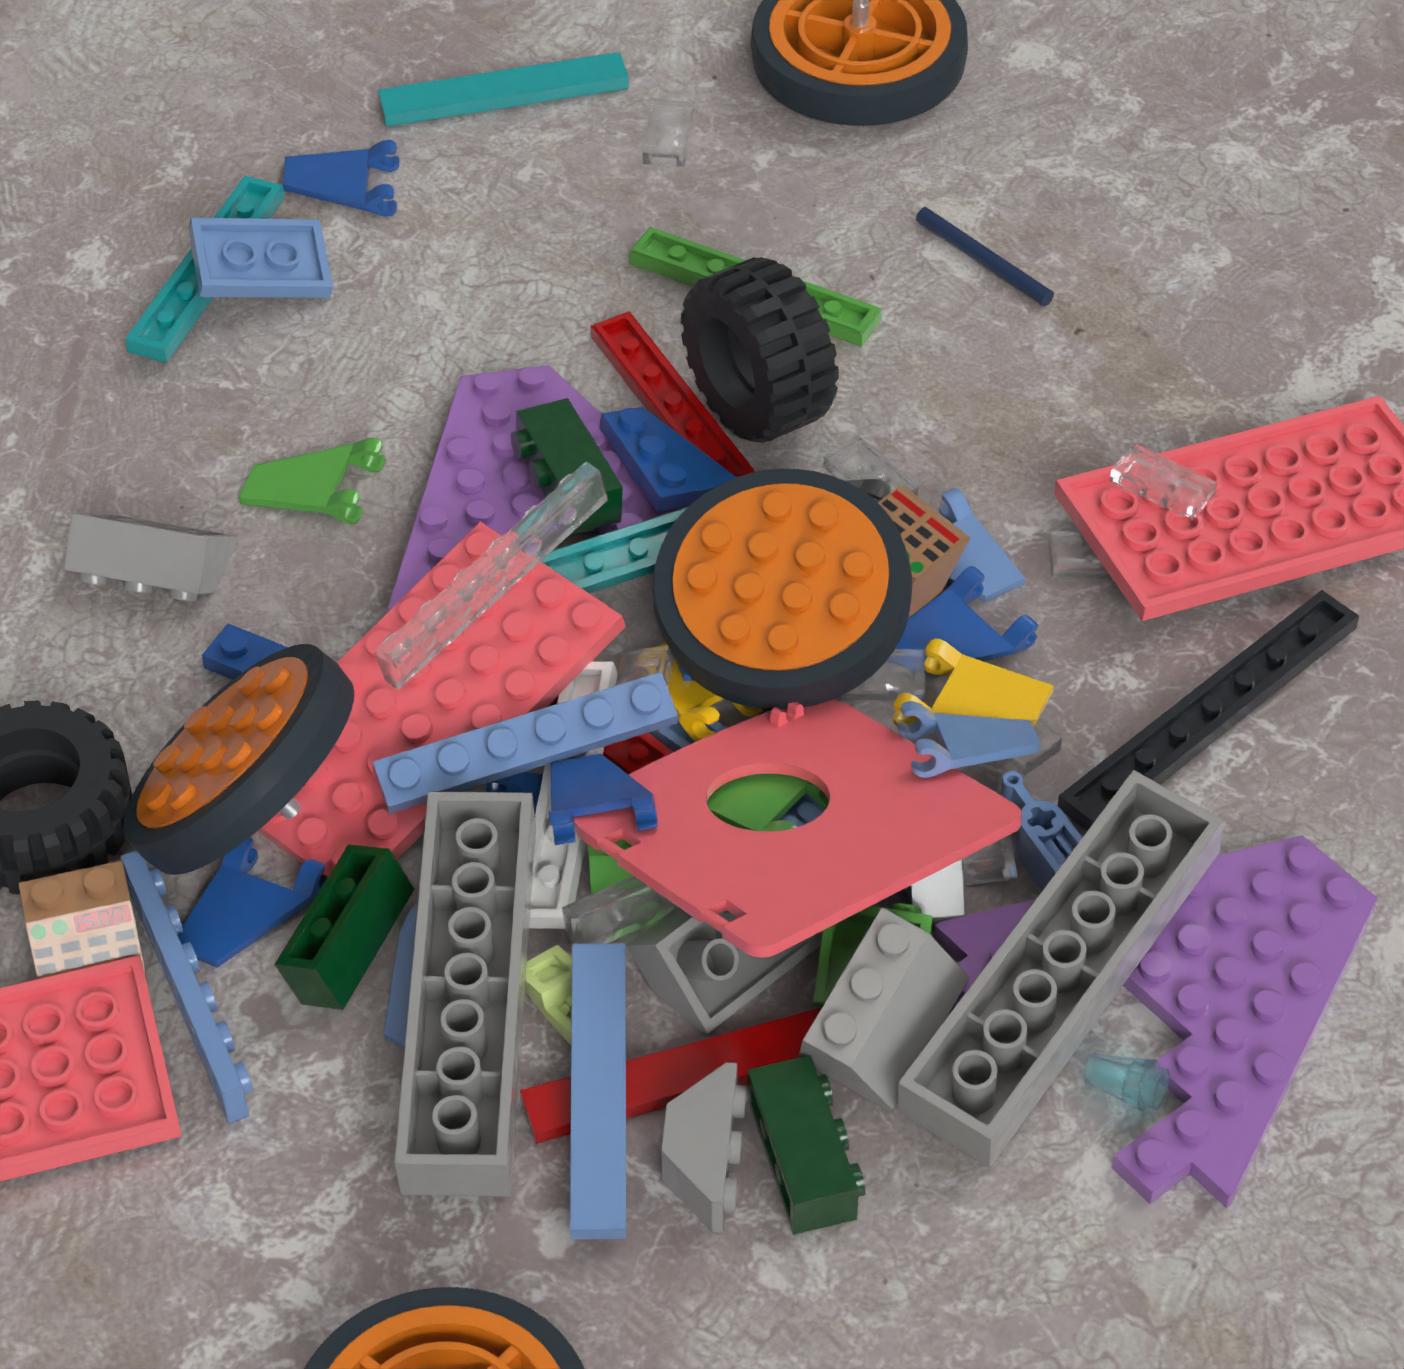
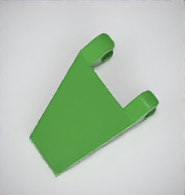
(312, 481)
(761, 800)

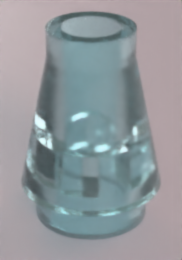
(1129, 1079)

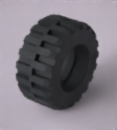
(759, 349)
(83, 824)

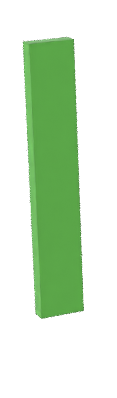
(691, 261)

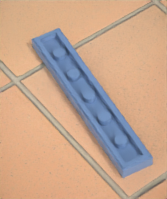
(598, 1092)

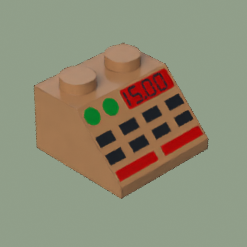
(930, 542)
(80, 919)

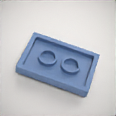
(260, 258)

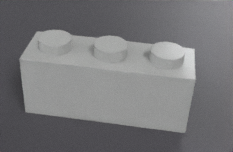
(147, 554)
(703, 972)
(884, 1009)

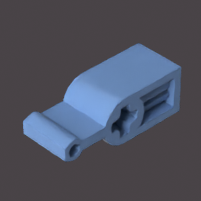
(1044, 833)

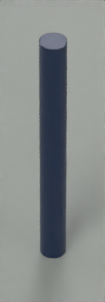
(985, 256)

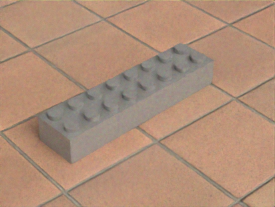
(1059, 968)
(467, 996)

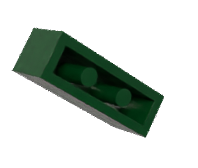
(556, 445)
(344, 927)
(804, 1144)

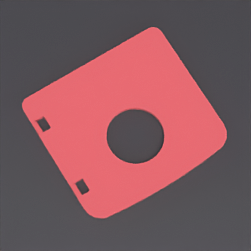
(789, 884)

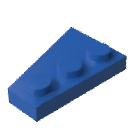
(660, 459)

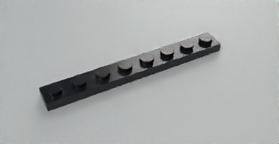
(1214, 705)

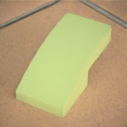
(550, 988)

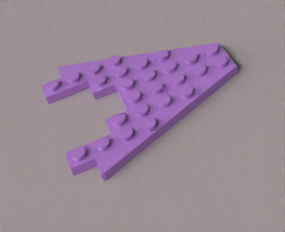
(482, 478)
(1242, 984)

